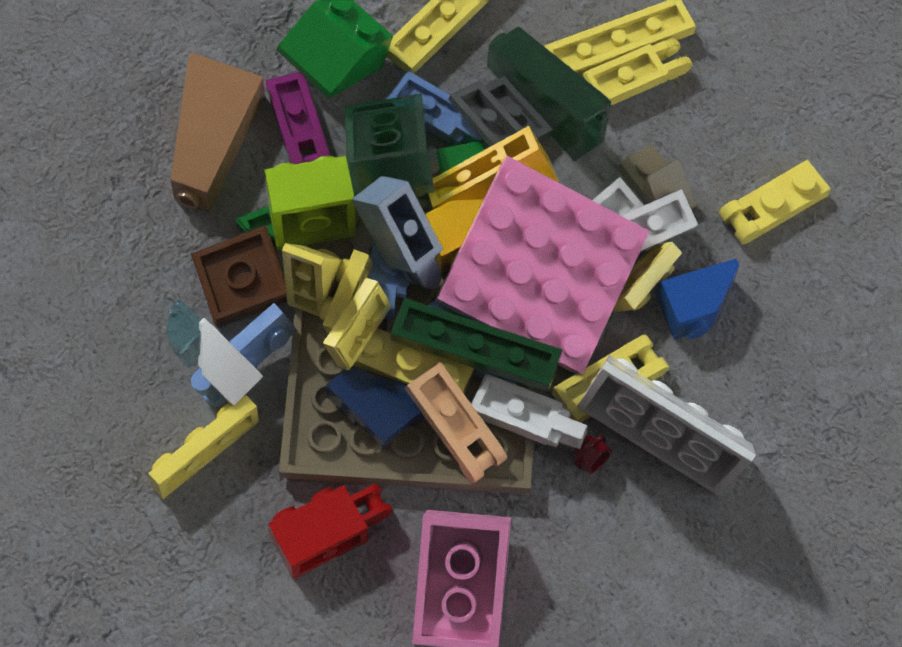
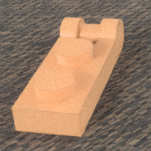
(455, 421)

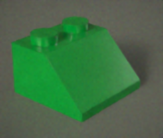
(336, 45)

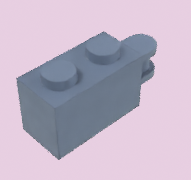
(400, 230)

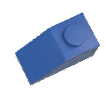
(695, 298)

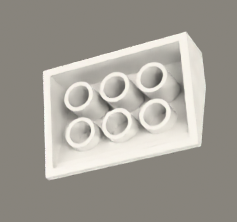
(666, 425)

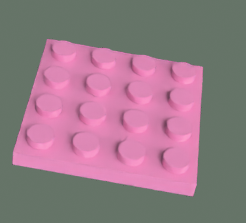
(542, 263)

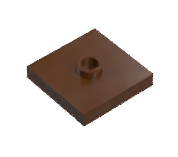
(240, 276)

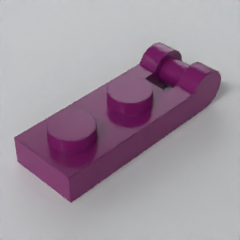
(296, 117)

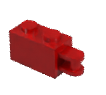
(325, 527)

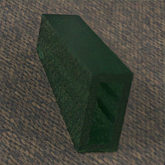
(554, 90)

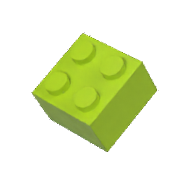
(311, 201)

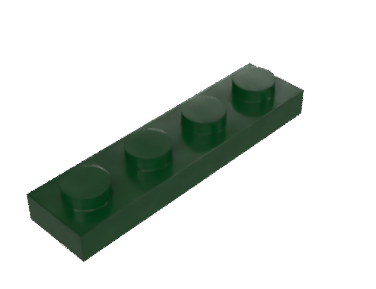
(476, 344)

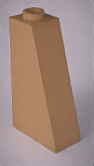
(212, 126)

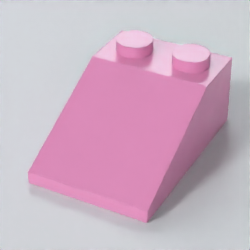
(461, 579)

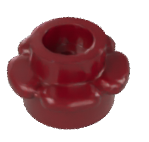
(592, 454)

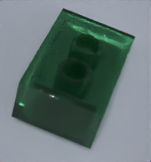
(389, 142)

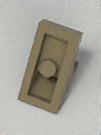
(655, 178)

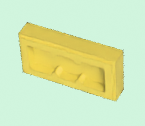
(357, 324)

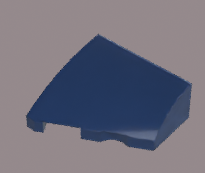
(374, 403)

